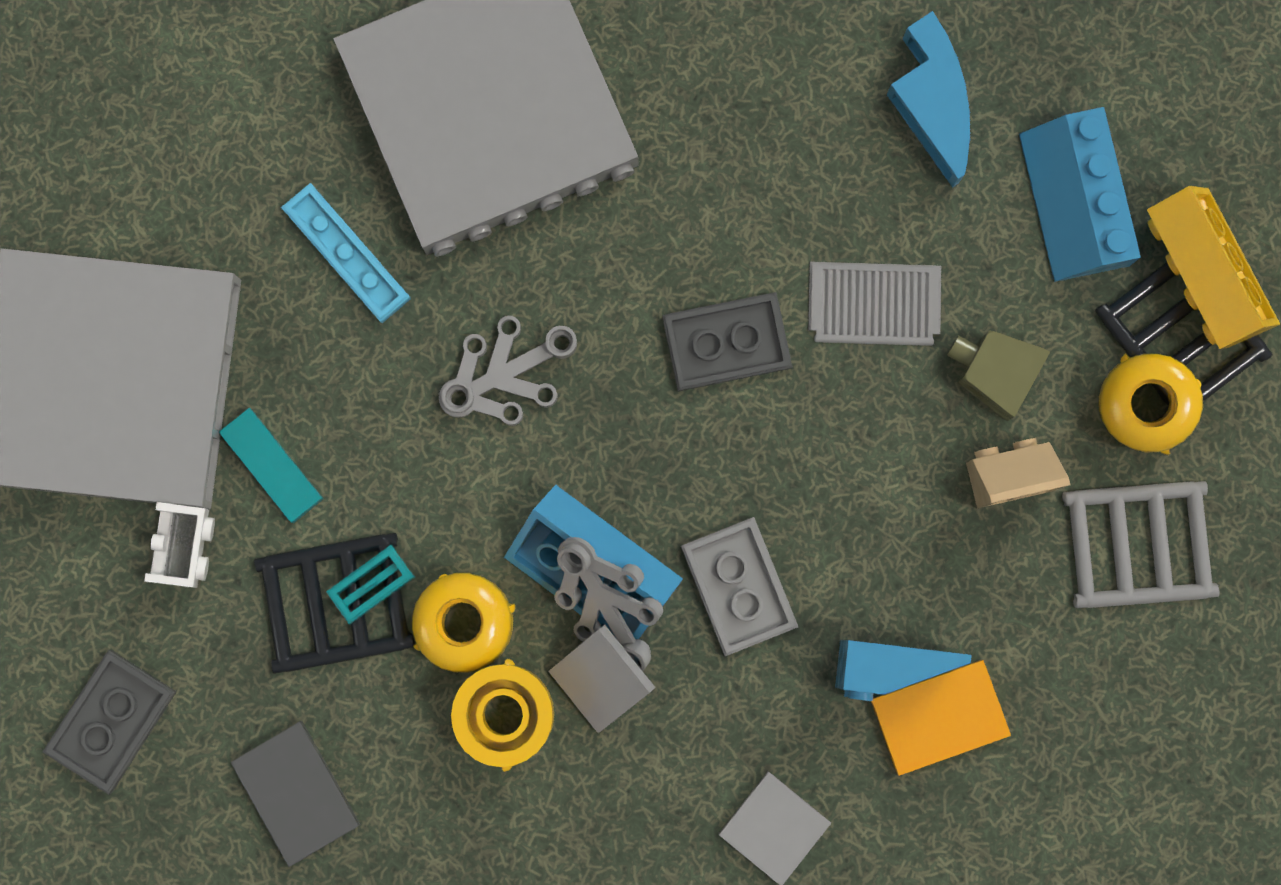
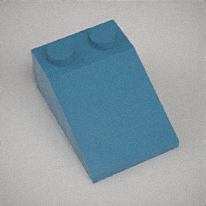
(883, 668)

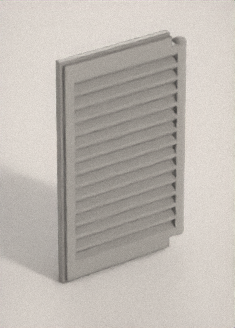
(874, 303)

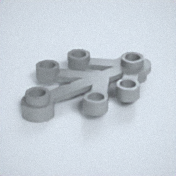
(501, 374)
(579, 560)

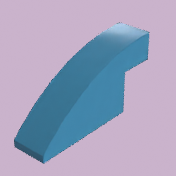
(935, 98)

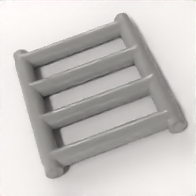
(1125, 592)

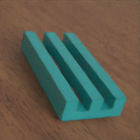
(343, 605)

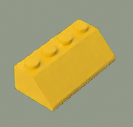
(1211, 267)

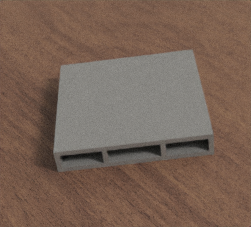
(485, 112)
(113, 376)

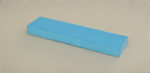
(346, 253)

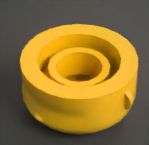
(1183, 410)
(430, 616)
(470, 722)

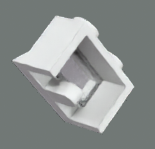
(180, 545)

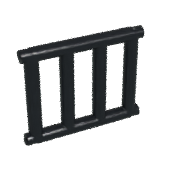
(1134, 344)
(323, 653)

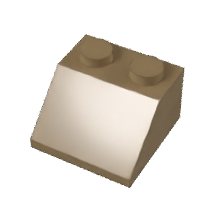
(1015, 473)

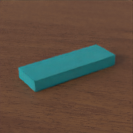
(271, 465)

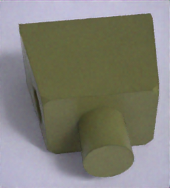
(998, 370)

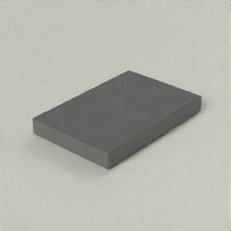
(727, 341)
(109, 722)
(295, 793)

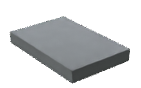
(739, 586)

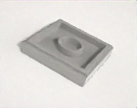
(601, 679)
(774, 828)

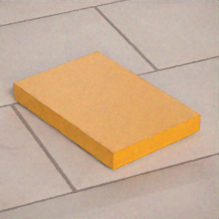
(940, 717)

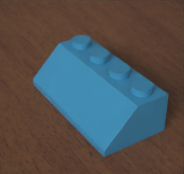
(1079, 195)
(563, 517)

